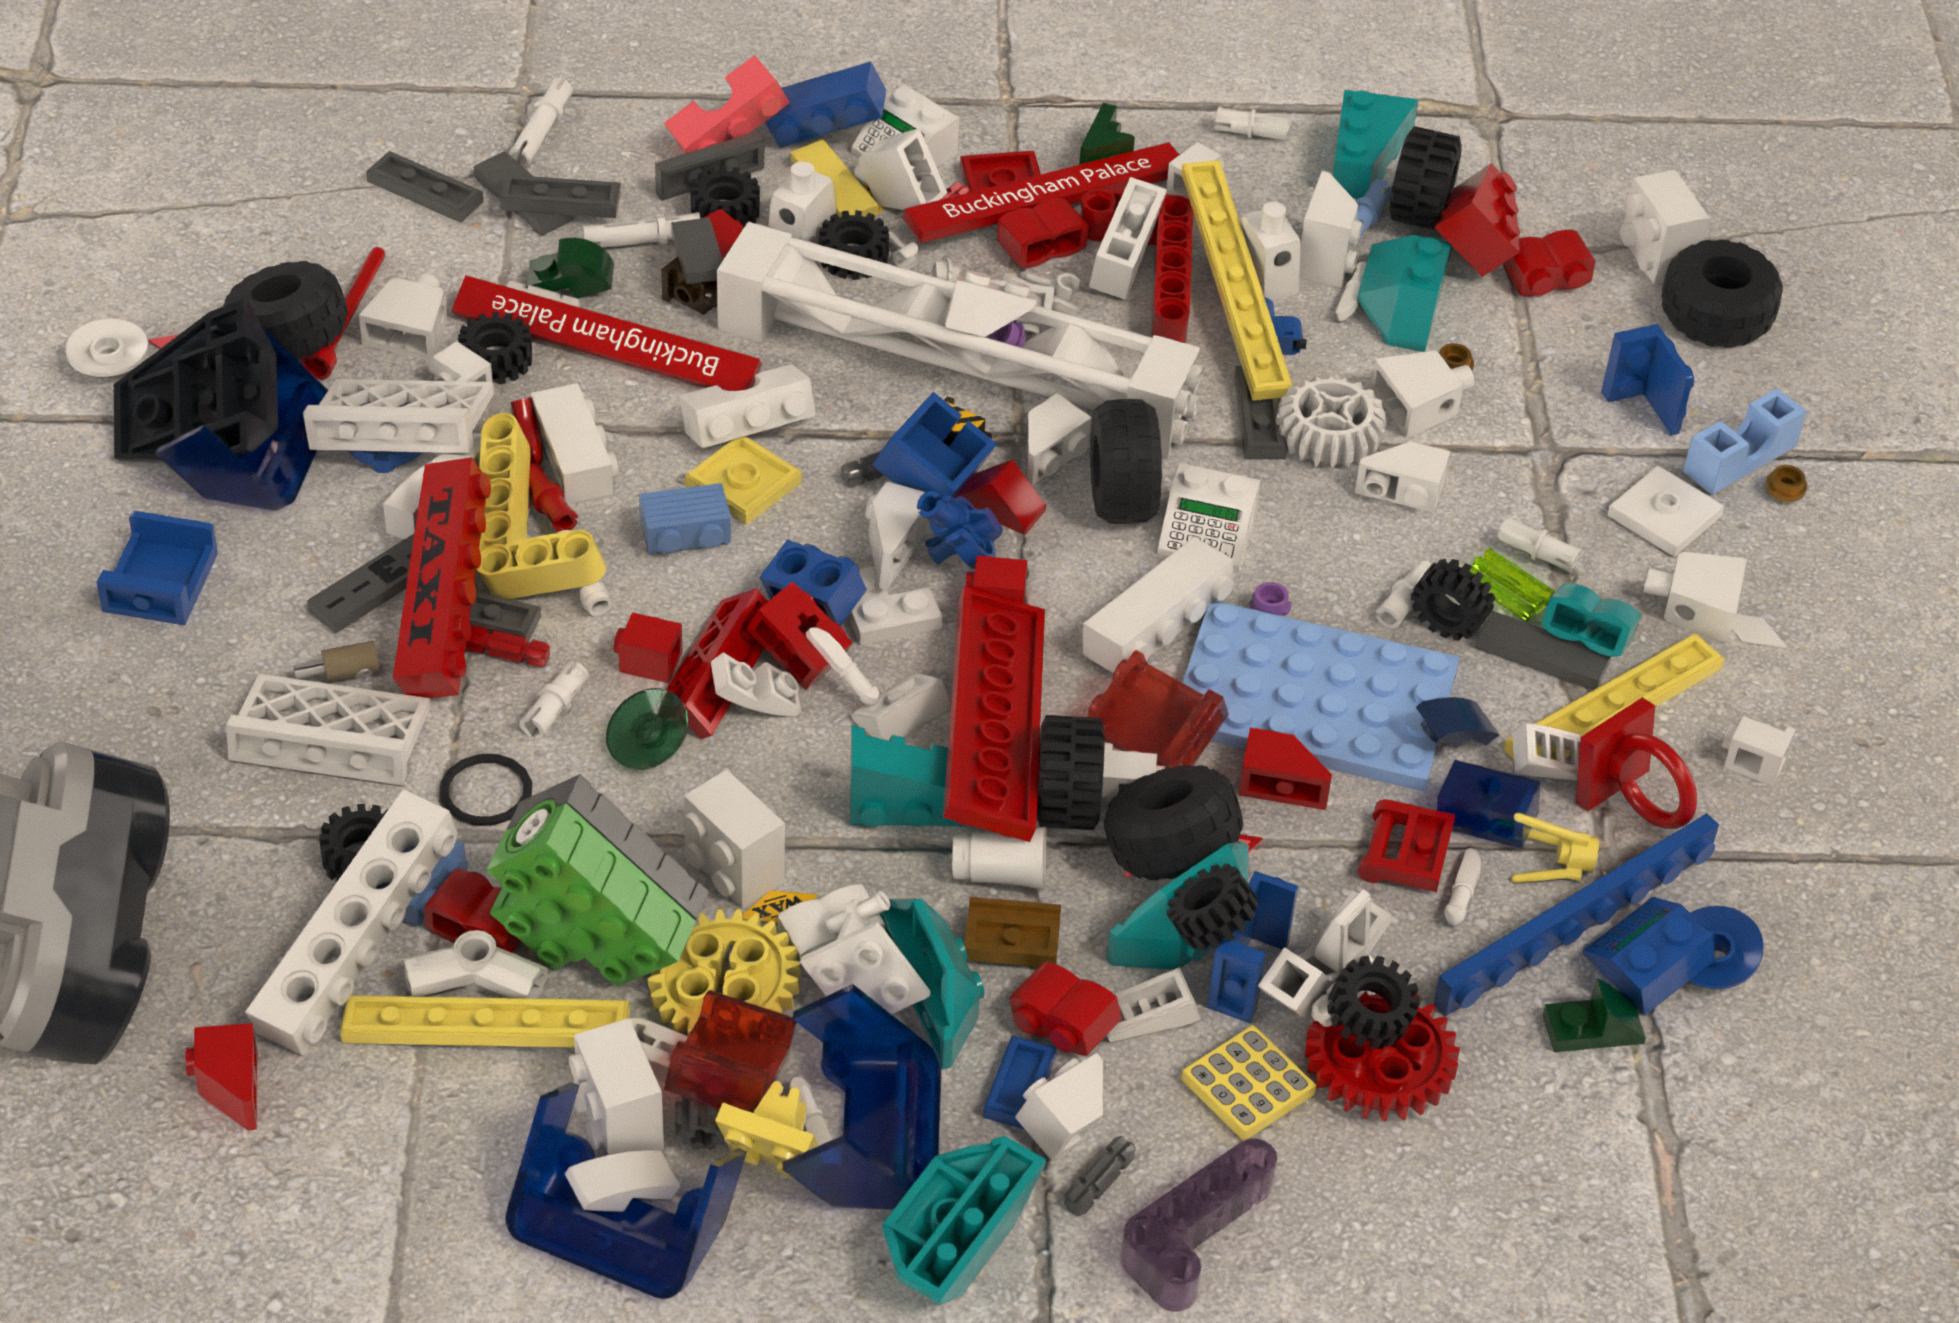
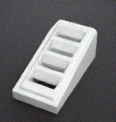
(1525, 752)
(1346, 934)
(1167, 1016)

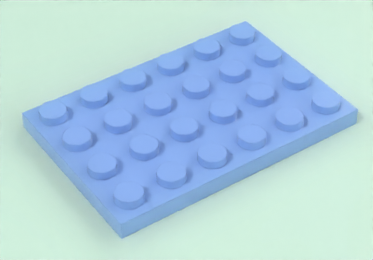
(1328, 686)

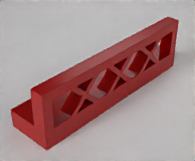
(722, 634)

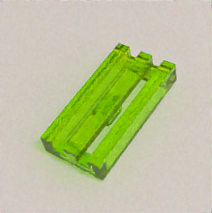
(1511, 581)

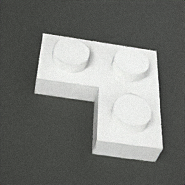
(892, 616)

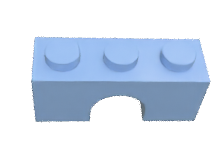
(1724, 456)

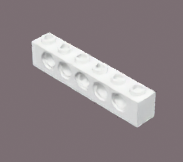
(329, 933)

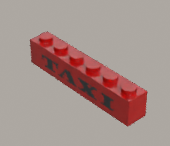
(441, 579)

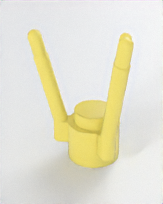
(1574, 850)

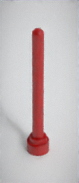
(324, 361)

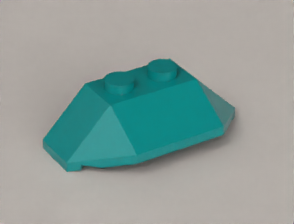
(1404, 288)
(1148, 934)
(942, 965)
(959, 1215)

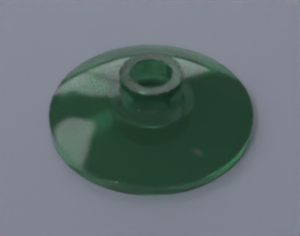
(638, 719)

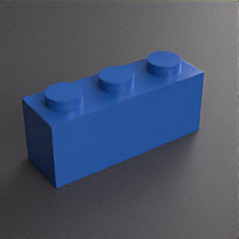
(829, 104)

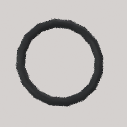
(473, 760)

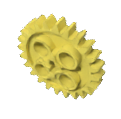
(766, 982)

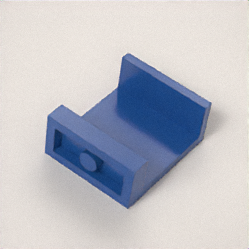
(1239, 967)

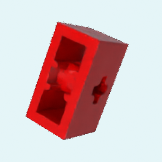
(783, 628)

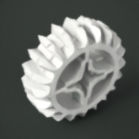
(1330, 423)

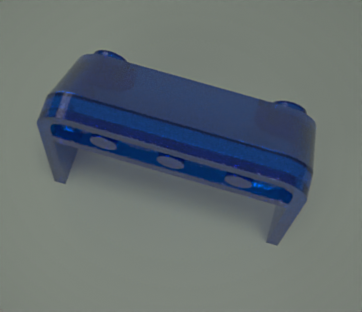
(271, 473)
(888, 1108)
(633, 1247)

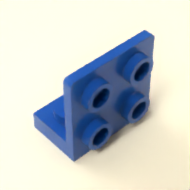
(1648, 365)

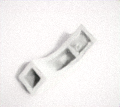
(1302, 978)

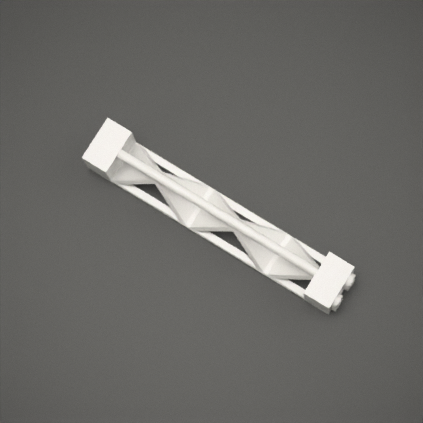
(775, 269)

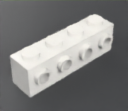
(1159, 605)

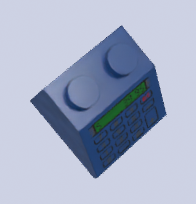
(1653, 952)

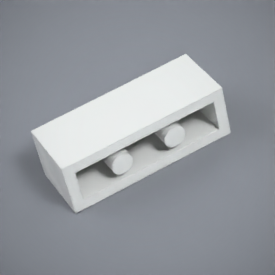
(574, 443)

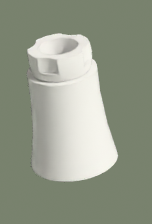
(1001, 859)

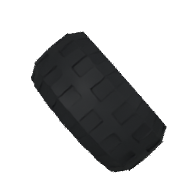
(1721, 293)
(296, 305)
(1125, 461)
(1172, 821)

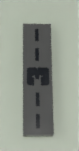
(363, 588)

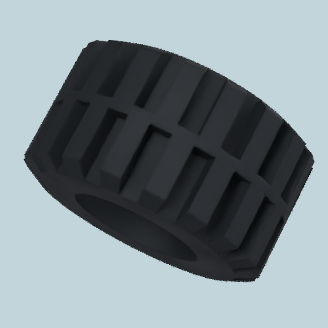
(1425, 177)
(1070, 772)

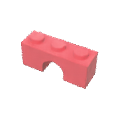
(753, 101)

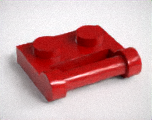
(1421, 849)

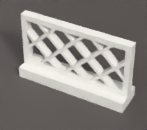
(384, 426)
(326, 747)

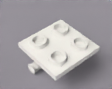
(865, 958)

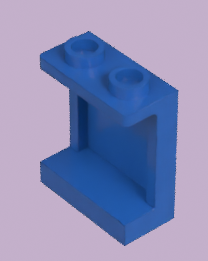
(159, 569)

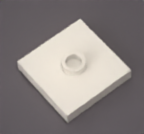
(1665, 511)

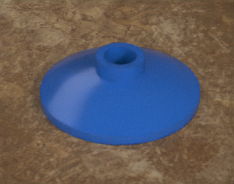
(1740, 942)

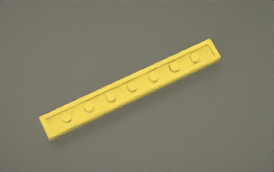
(1236, 280)

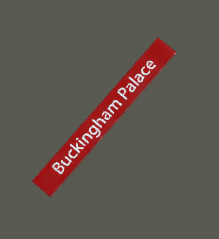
(987, 205)
(610, 337)

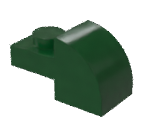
(577, 266)

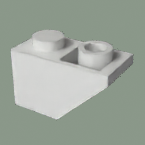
(984, 306)
(1054, 436)
(1404, 475)
(1066, 1108)

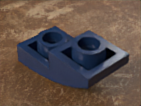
(1455, 721)

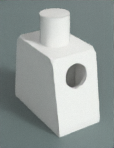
(900, 172)
(803, 203)
(1273, 250)
(406, 317)
(1419, 389)
(1700, 592)

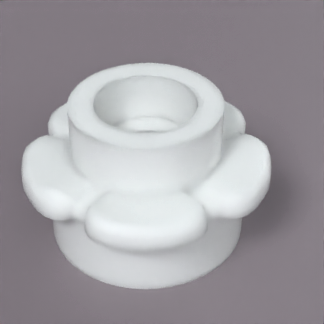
(945, 270)

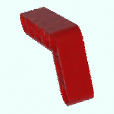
(1173, 255)

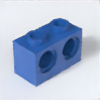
(828, 579)

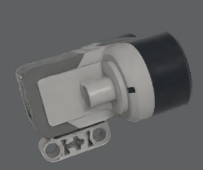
(75, 874)

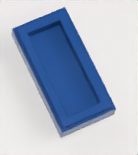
(1019, 1069)

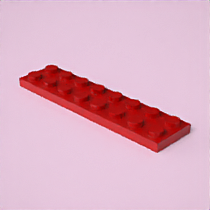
(995, 715)

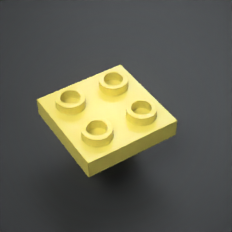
(771, 1131)

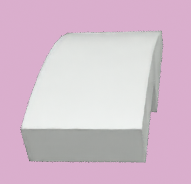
(759, 690)
(615, 1179)

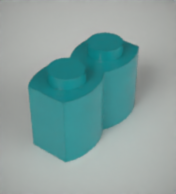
(1582, 615)

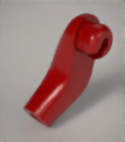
(525, 415)

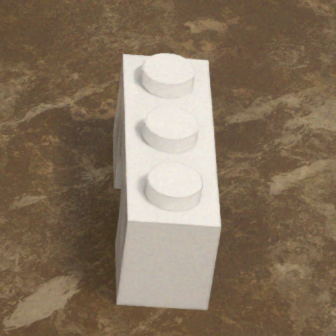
(722, 415)

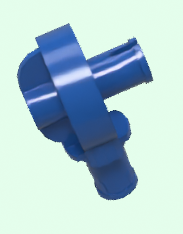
(958, 528)

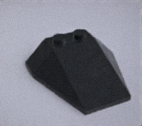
(209, 376)

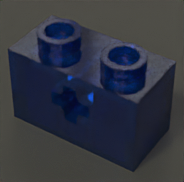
(1487, 802)

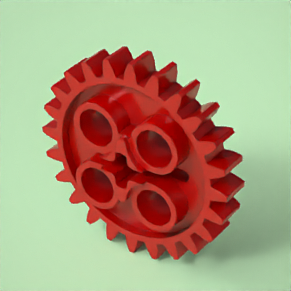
(1386, 1077)

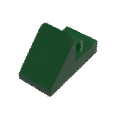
(1105, 137)
(1596, 1023)

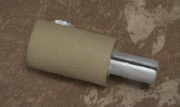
(342, 663)

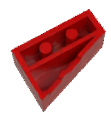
(1483, 220)

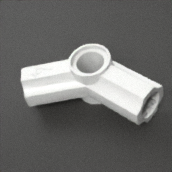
(476, 967)

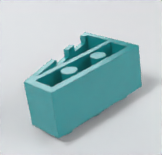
(1370, 137)
(896, 782)

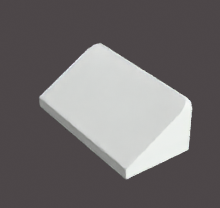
(904, 707)

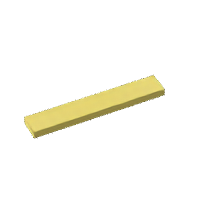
(1653, 679)
(475, 1020)

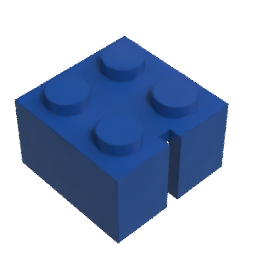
(922, 460)

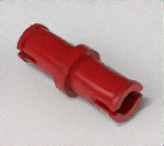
(549, 500)

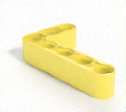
(509, 560)

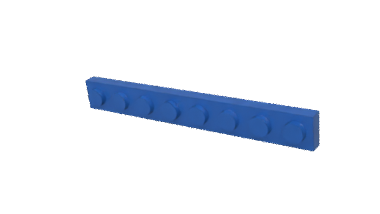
(1571, 917)

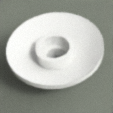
(106, 347)

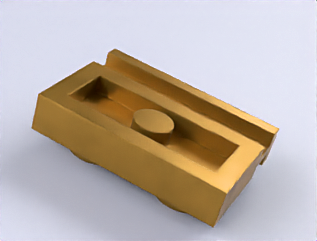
(1012, 931)

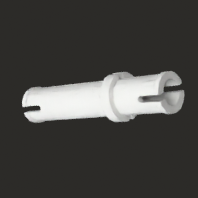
(546, 112)
(635, 231)

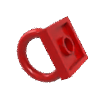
(1621, 753)

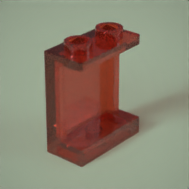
(1157, 713)
(730, 1053)

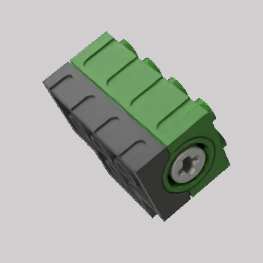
(591, 886)

